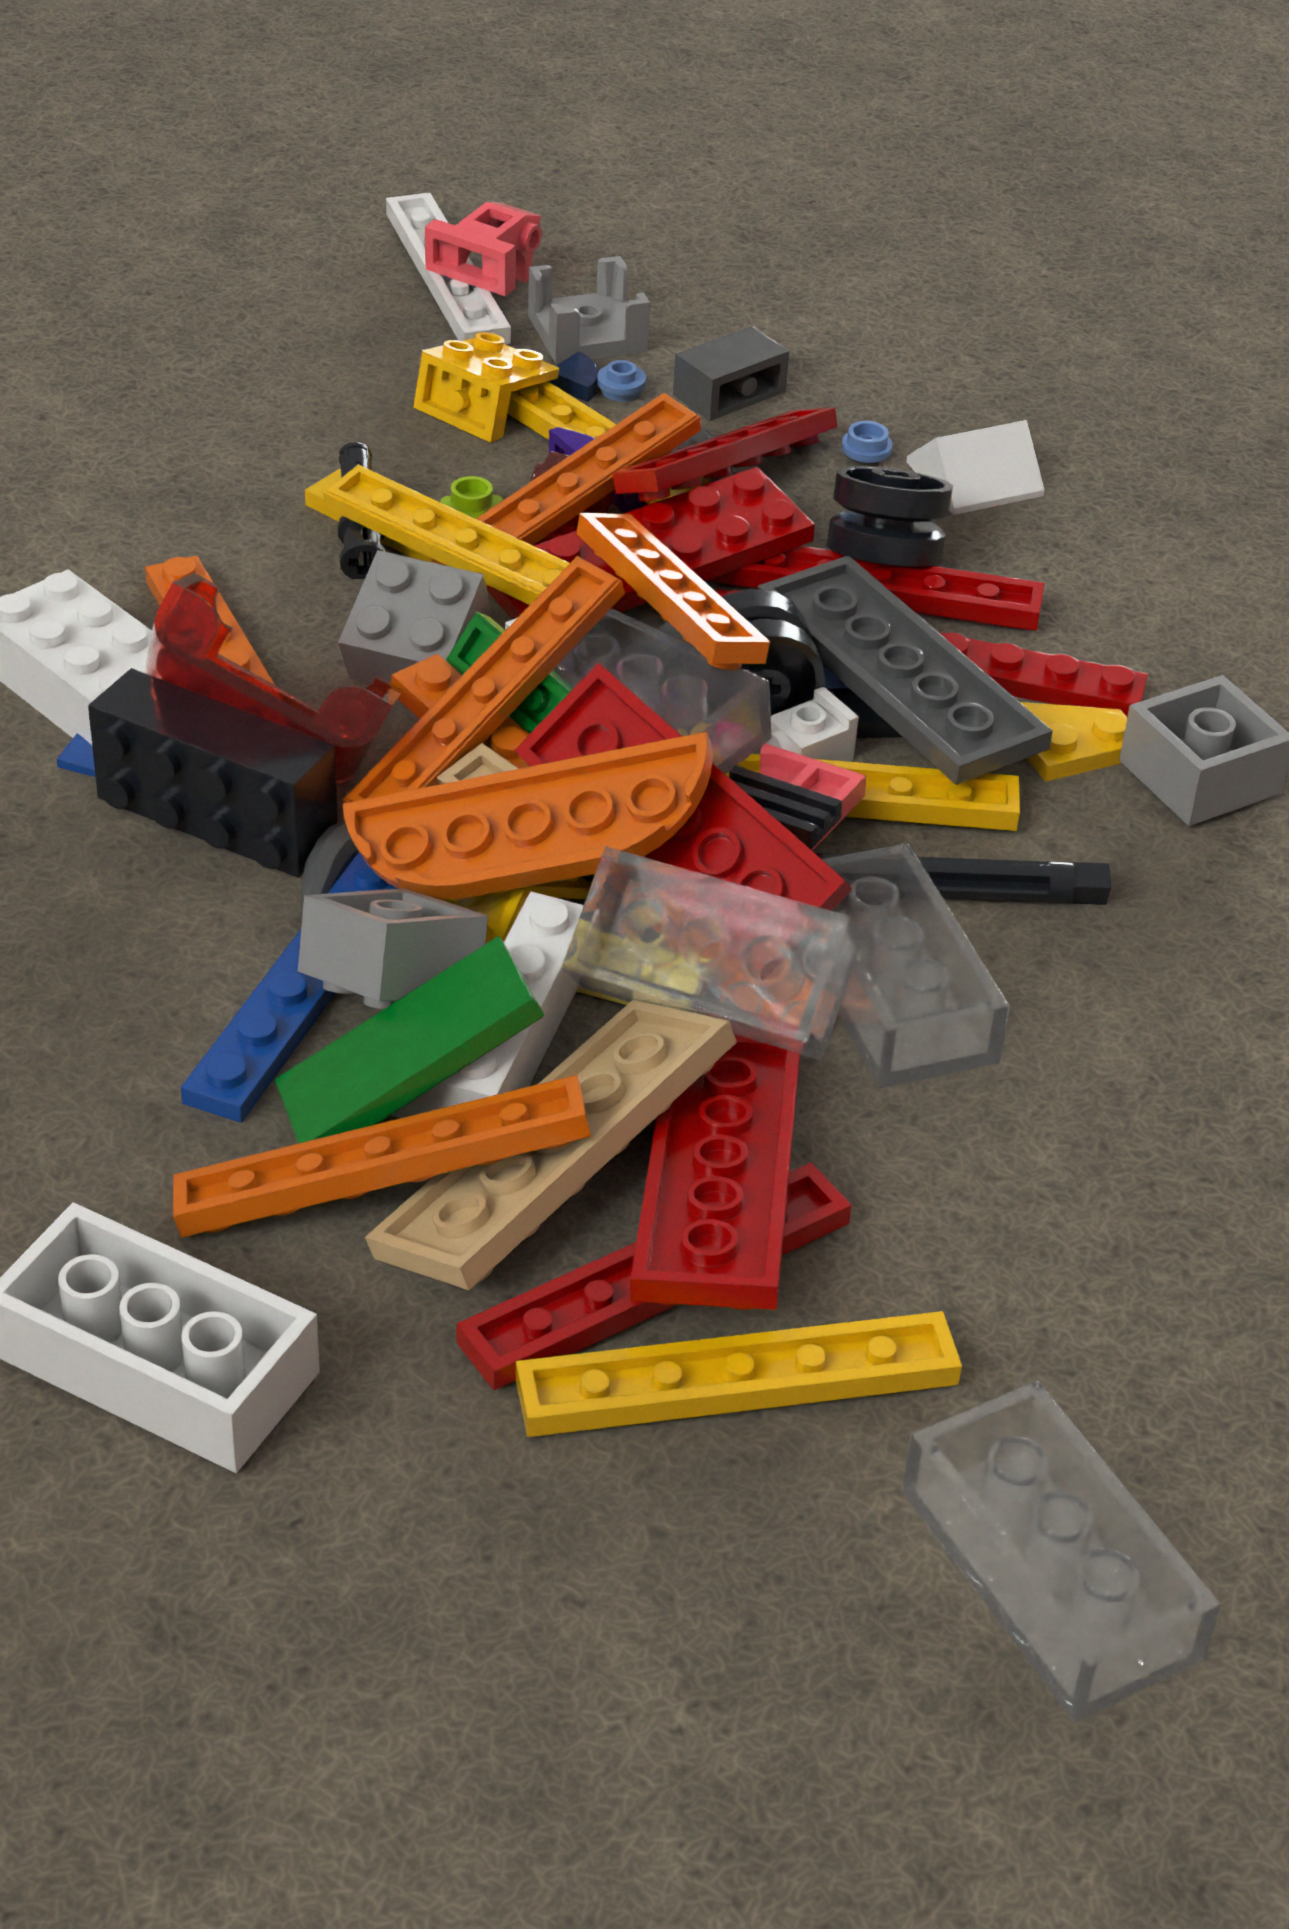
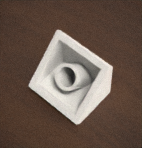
(983, 466)

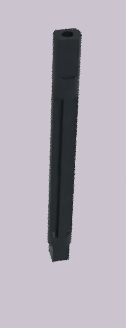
(1017, 880)

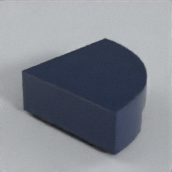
(577, 376)

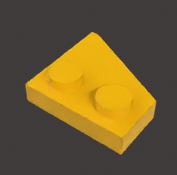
(1080, 739)

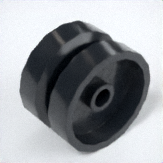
(889, 516)
(792, 657)

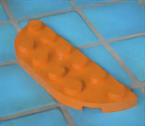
(531, 820)

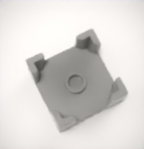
(589, 323)

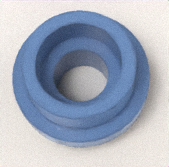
(621, 381)
(867, 442)

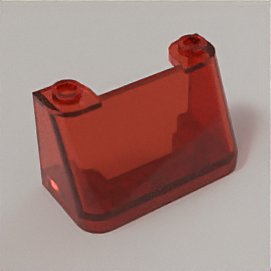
(187, 651)

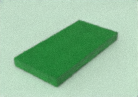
(410, 1045)

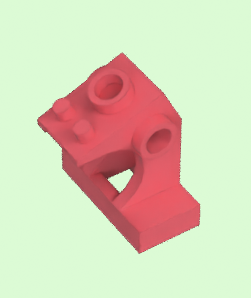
(495, 230)

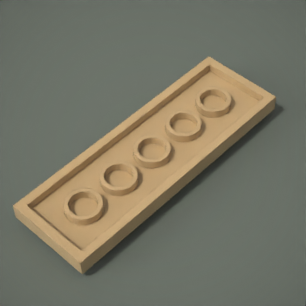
(478, 1214)

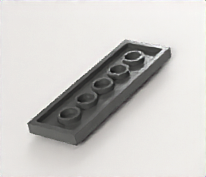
(911, 672)

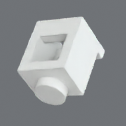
(817, 728)

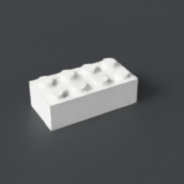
(67, 647)
(156, 1336)

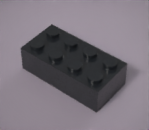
(213, 770)

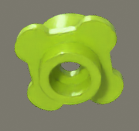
(471, 496)

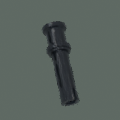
(352, 534)

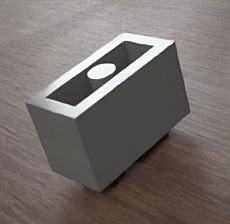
(730, 373)

